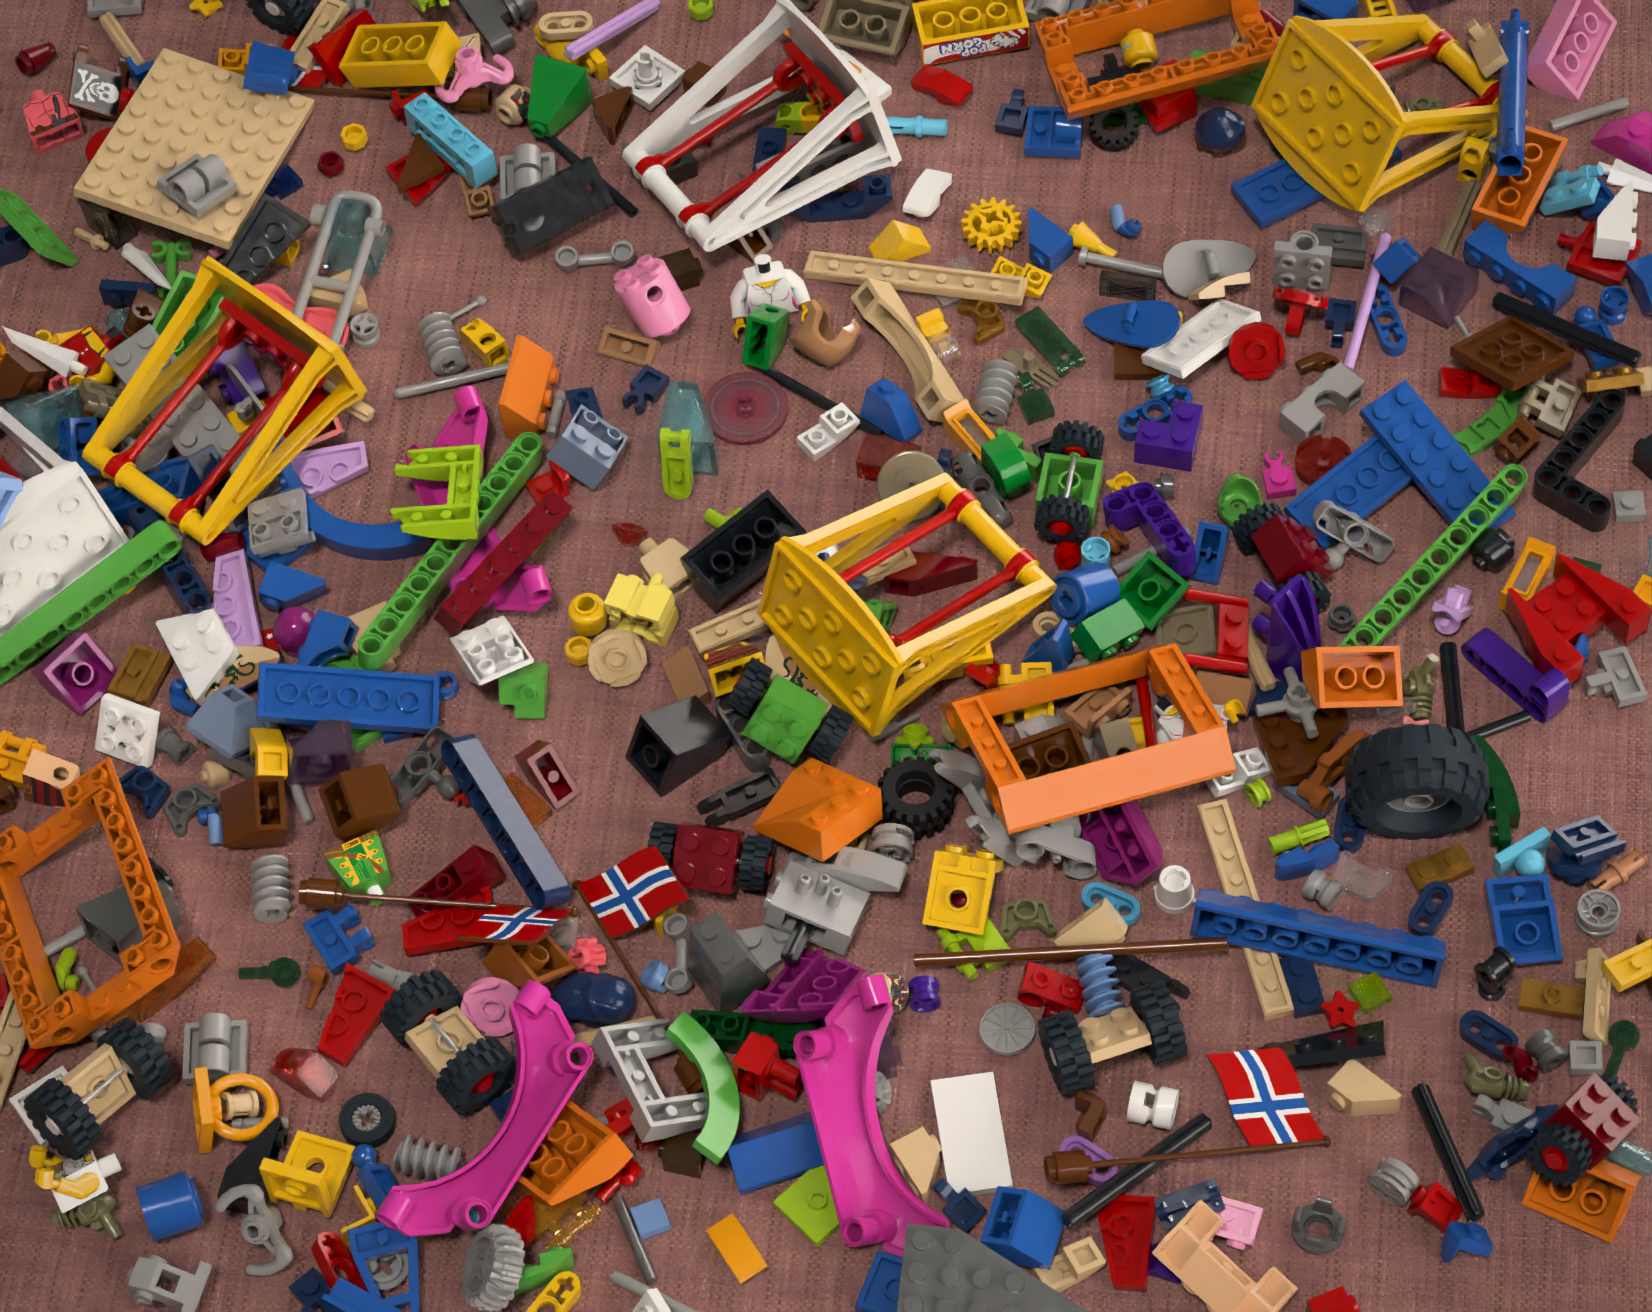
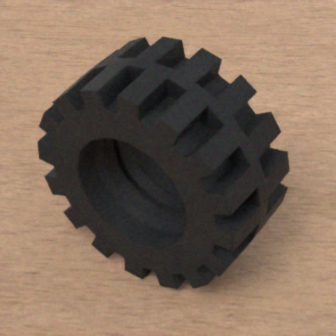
(1116, 140)

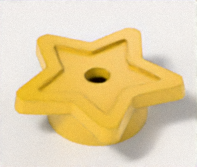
(206, 9)
(1120, 481)

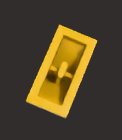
(899, 243)

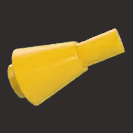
(1085, 237)

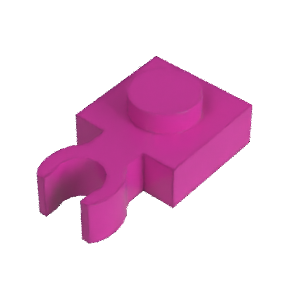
(1277, 479)

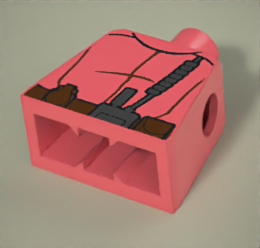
(51, 121)

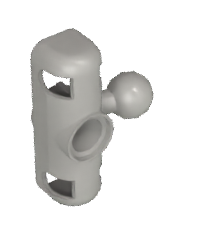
(1338, 524)

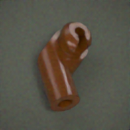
(1318, 361)

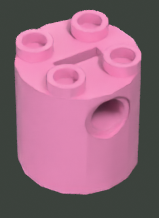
(652, 297)

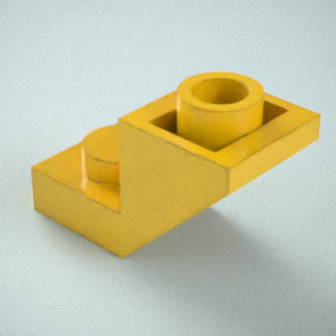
(269, 752)

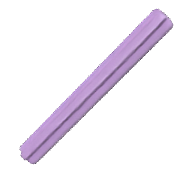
(610, 28)

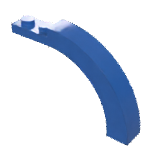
(352, 539)

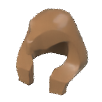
(817, 337)

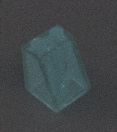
(686, 410)

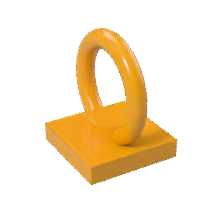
(208, 1107)

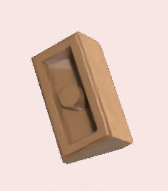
(628, 346)
(685, 676)
(1224, 688)

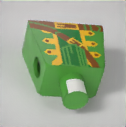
(360, 866)

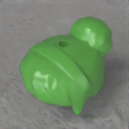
(1237, 492)

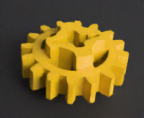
(991, 225)

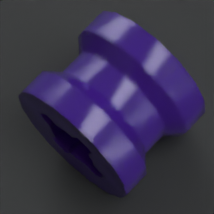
(924, 993)

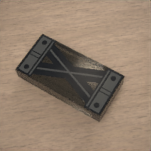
(1127, 286)

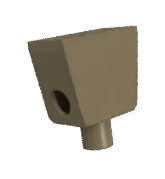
(1114, 738)

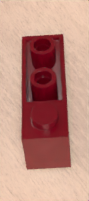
(931, 574)
(461, 878)

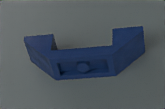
(847, 204)

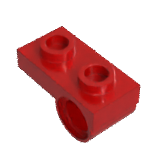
(1049, 987)

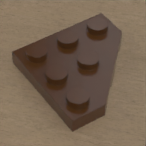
(1288, 748)

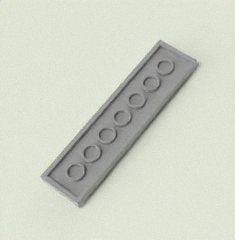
(197, 418)

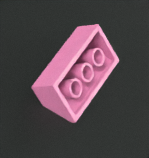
(1569, 47)

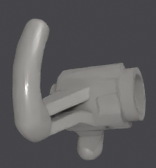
(259, 1227)

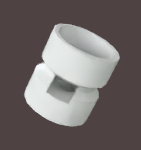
(1164, 1106)

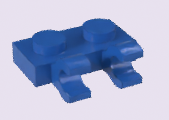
(331, 942)

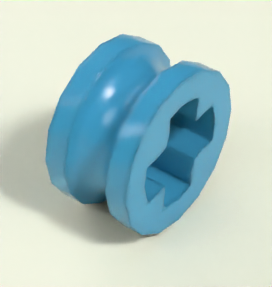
(1159, 385)

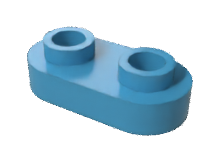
(1120, 900)

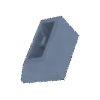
(587, 447)

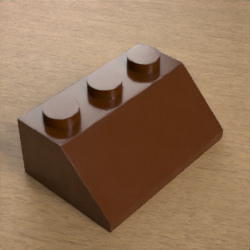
(1050, 751)

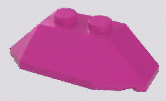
(1628, 139)

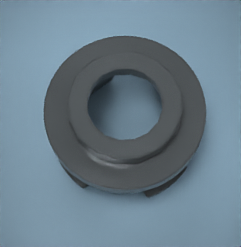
(1323, 1212)

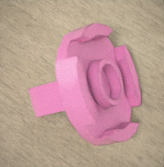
(488, 1004)

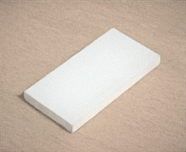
(1200, 338)
(971, 1133)

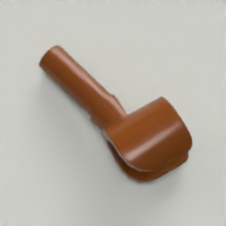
(319, 979)

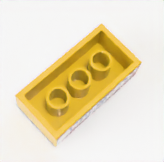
(968, 28)

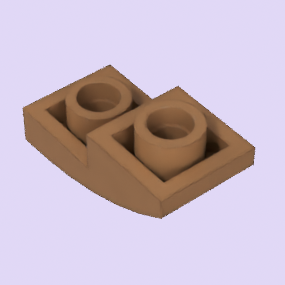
(476, 199)

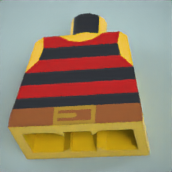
(728, 663)

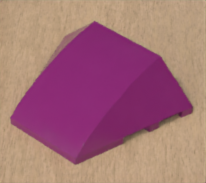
(803, 990)

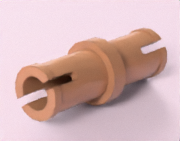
(1619, 871)

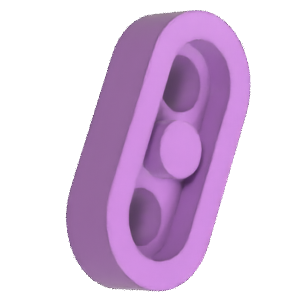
(1097, 1154)

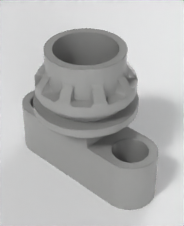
(1061, 840)

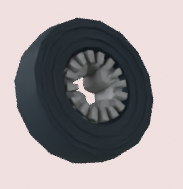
(360, 1108)

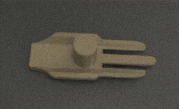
(1027, 362)

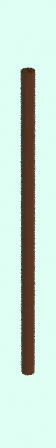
(1071, 951)

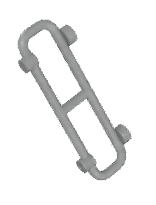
(324, 217)

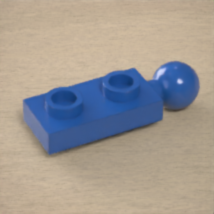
(1586, 317)
(375, 1178)

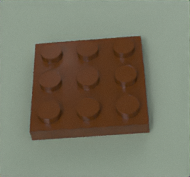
(1511, 353)

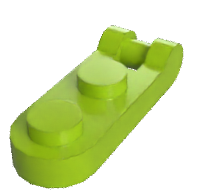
(676, 463)

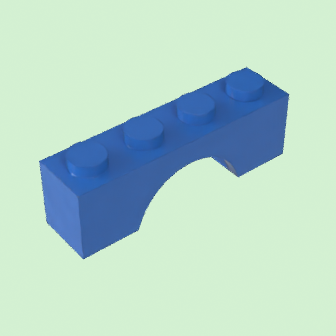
(1544, 286)
(327, 639)

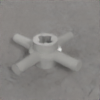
(1295, 702)

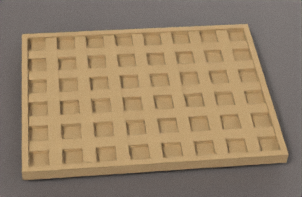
(188, 111)

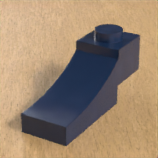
(202, 464)

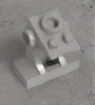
(145, 1275)

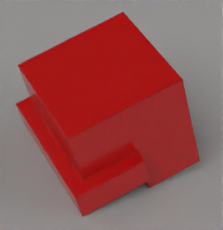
(1170, 108)

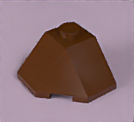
(20, 375)

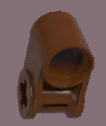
(142, 312)

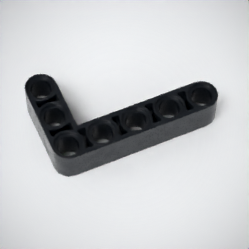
(1568, 459)

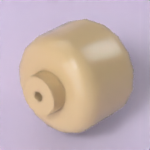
(214, 774)

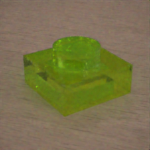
(1370, 992)

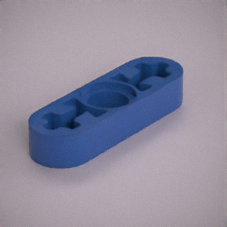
(1383, 331)
(1160, 402)

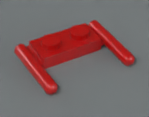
(1230, 632)

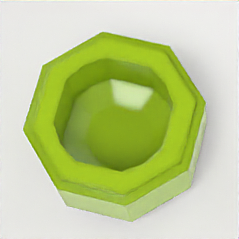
(700, 9)

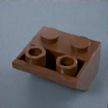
(359, 801)
(254, 813)

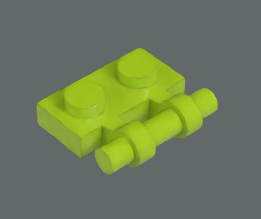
(990, 941)

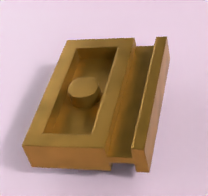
(1620, 378)
(140, 674)

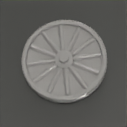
(1007, 1029)

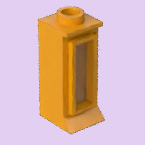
(966, 428)
(1530, 570)

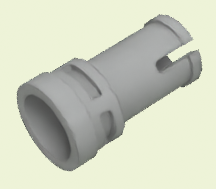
(389, 975)

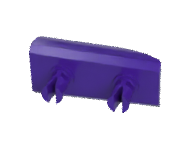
(1291, 624)

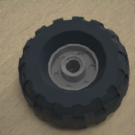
(1417, 781)

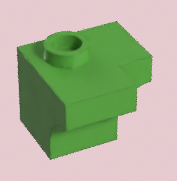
(526, 690)

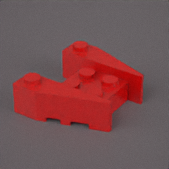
(1574, 606)

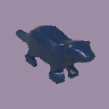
(1509, 1145)

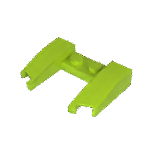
(458, 517)

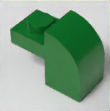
(1005, 465)

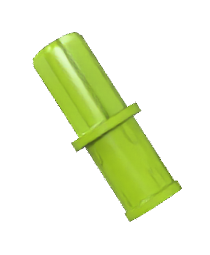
(1298, 836)

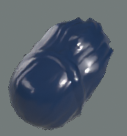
(595, 998)

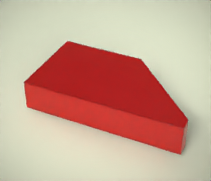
(523, 1220)

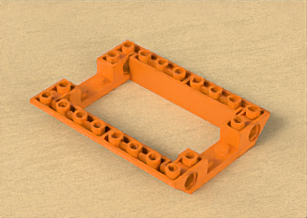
(1110, 22)
(1026, 804)
(69, 1017)

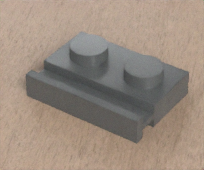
(1346, 242)

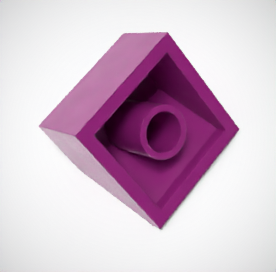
(76, 672)

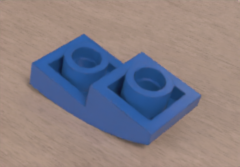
(1300, 864)

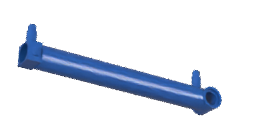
(1512, 97)

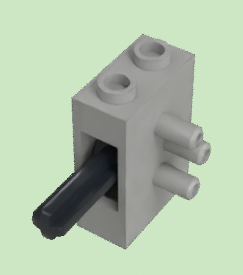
(813, 910)

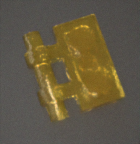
(548, 1219)

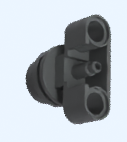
(492, 17)

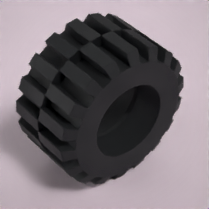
(916, 777)

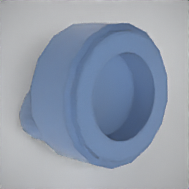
(654, 975)

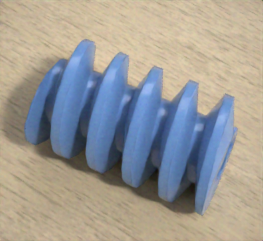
(1098, 984)

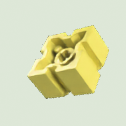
(642, 608)

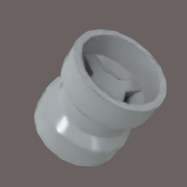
(1322, 889)

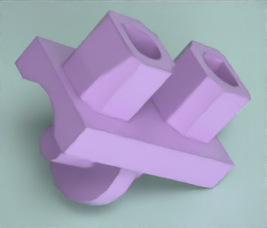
(1452, 609)

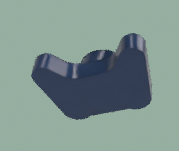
(147, 788)
(1566, 867)

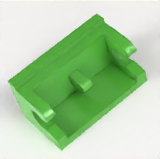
(882, 611)

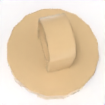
(616, 657)

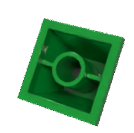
(556, 95)

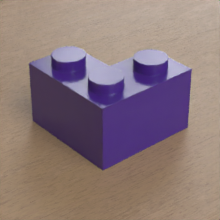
(244, 365)
(1172, 443)

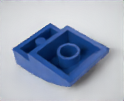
(1523, 918)

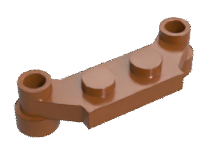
(1329, 767)

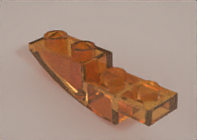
(191, 964)

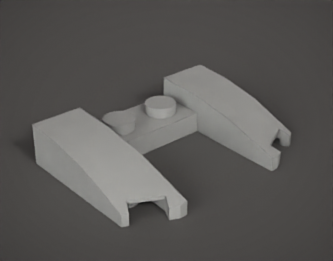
(969, 776)
(626, 1050)

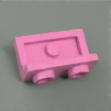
(1240, 1223)

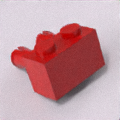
(760, 1070)

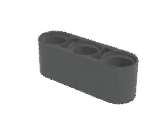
(743, 745)

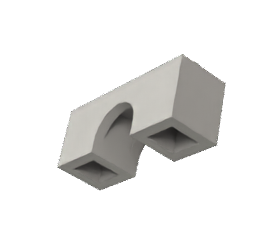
(1335, 389)

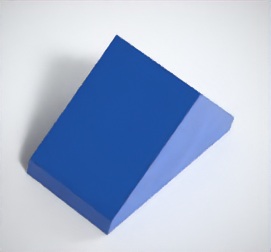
(1210, 551)
(1052, 647)

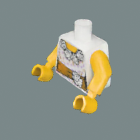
(70, 1179)

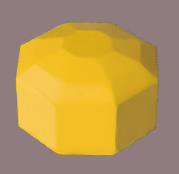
(354, 137)
(576, 650)

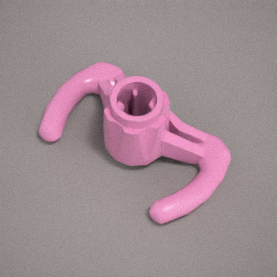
(473, 72)

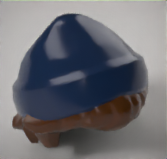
(1219, 130)

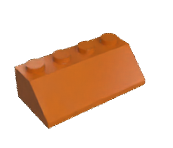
(1512, 199)

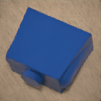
(269, 69)

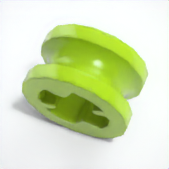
(1257, 792)

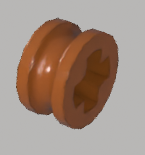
(1115, 538)

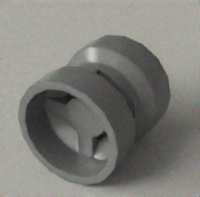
(1546, 1050)

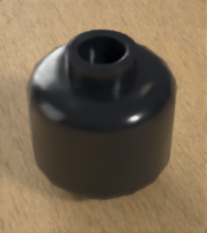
(1492, 550)

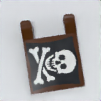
(96, 88)

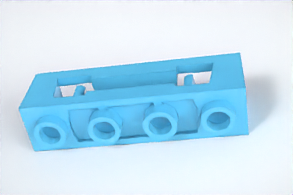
(451, 140)

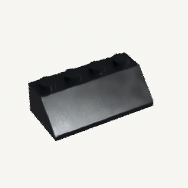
(739, 550)

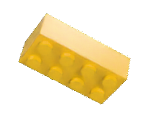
(400, 54)

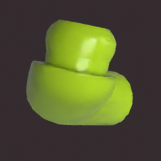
(716, 519)
(63, 970)

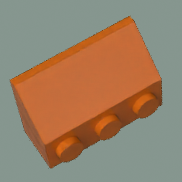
(527, 389)
(1353, 676)
(1592, 1203)

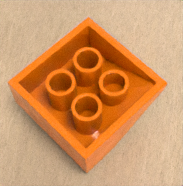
(820, 810)
(572, 1157)

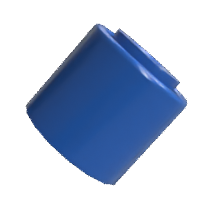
(1084, 592)
(171, 1205)

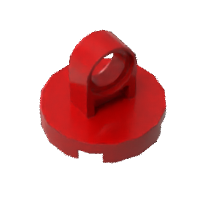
(1298, 307)
(1256, 350)

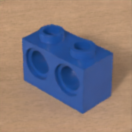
(73, 438)

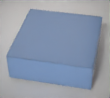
(650, 1218)

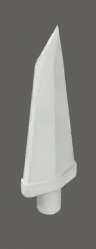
(1622, 172)
(144, 263)
(56, 357)

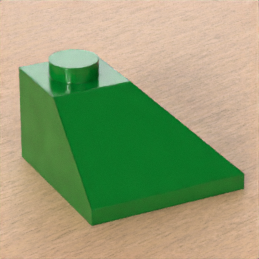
(1152, 589)

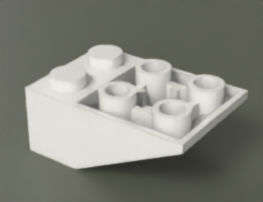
(490, 651)

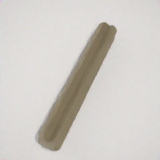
(1459, 217)

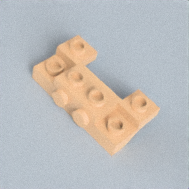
(1212, 1274)

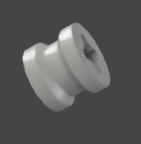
(359, 325)

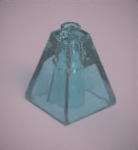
(347, 237)
(41, 411)

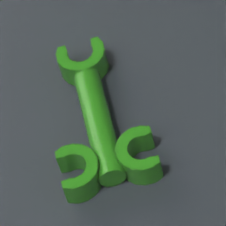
(170, 254)

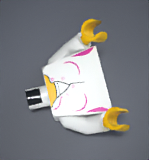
(770, 285)
(1171, 723)

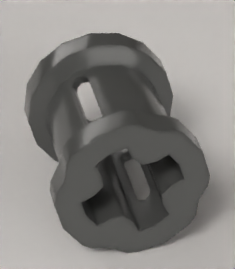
(174, 746)

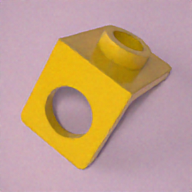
(368, 1210)

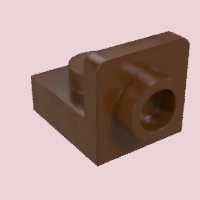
(1092, 1114)

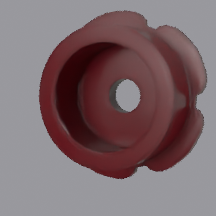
(330, 163)

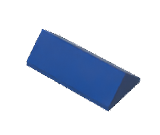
(774, 1153)

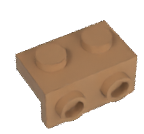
(1098, 708)

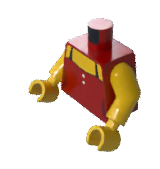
(91, 349)

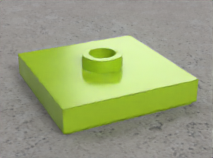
(810, 1206)

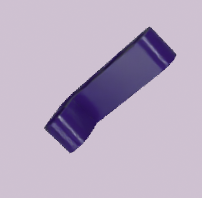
(1145, 507)
(1516, 677)

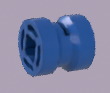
(1613, 305)

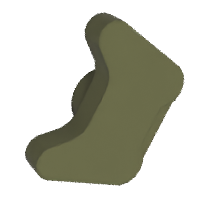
(1026, 915)

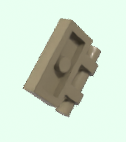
(98, 397)
(1557, 407)

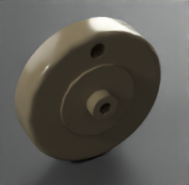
(905, 471)

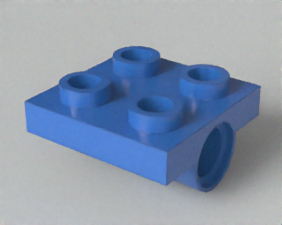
(1051, 134)

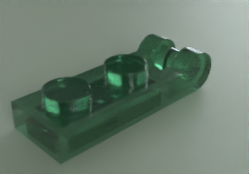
(1049, 341)

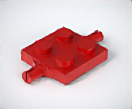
(1581, 261)

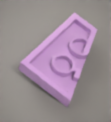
(330, 467)

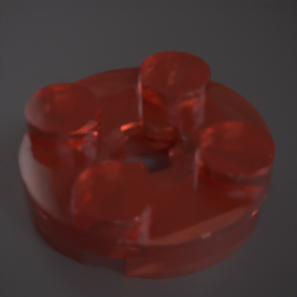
(1311, 450)

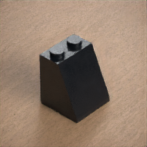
(676, 743)

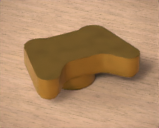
(986, 318)

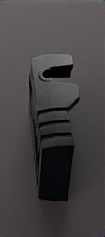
(551, 206)

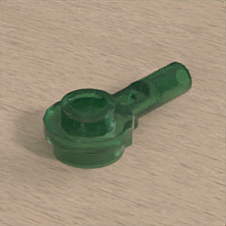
(282, 972)
(1623, 1037)

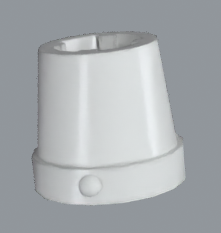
(1174, 890)

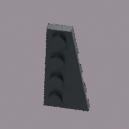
(264, 238)
(1337, 1045)

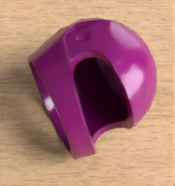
(291, 629)

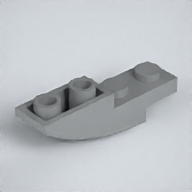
(857, 868)

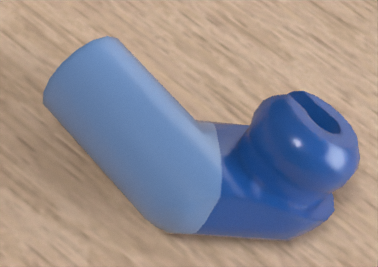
(1121, 225)
(214, 821)

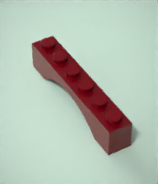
(502, 562)

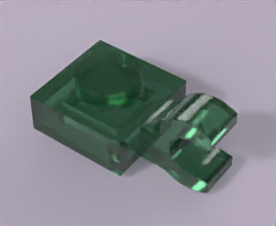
(1033, 403)

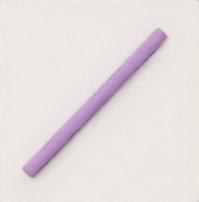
(1366, 304)

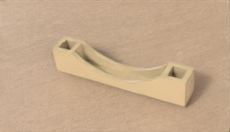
(888, 314)

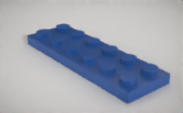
(1279, 191)
(1428, 452)
(1357, 484)
(363, 696)

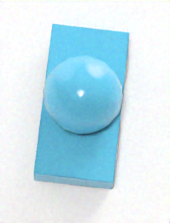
(1523, 855)

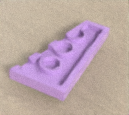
(235, 599)

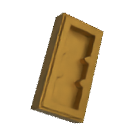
(1551, 999)

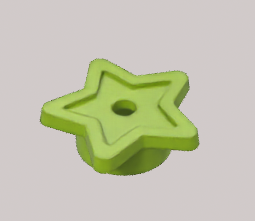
(914, 736)

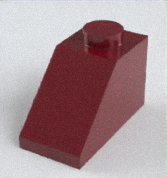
(547, 773)

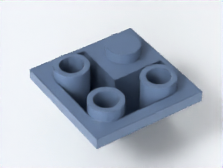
(225, 721)

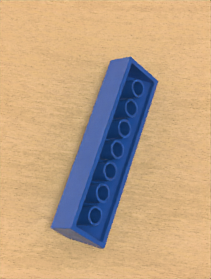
(1318, 938)

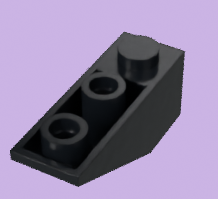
(246, 1165)

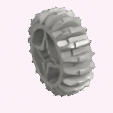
(492, 1267)

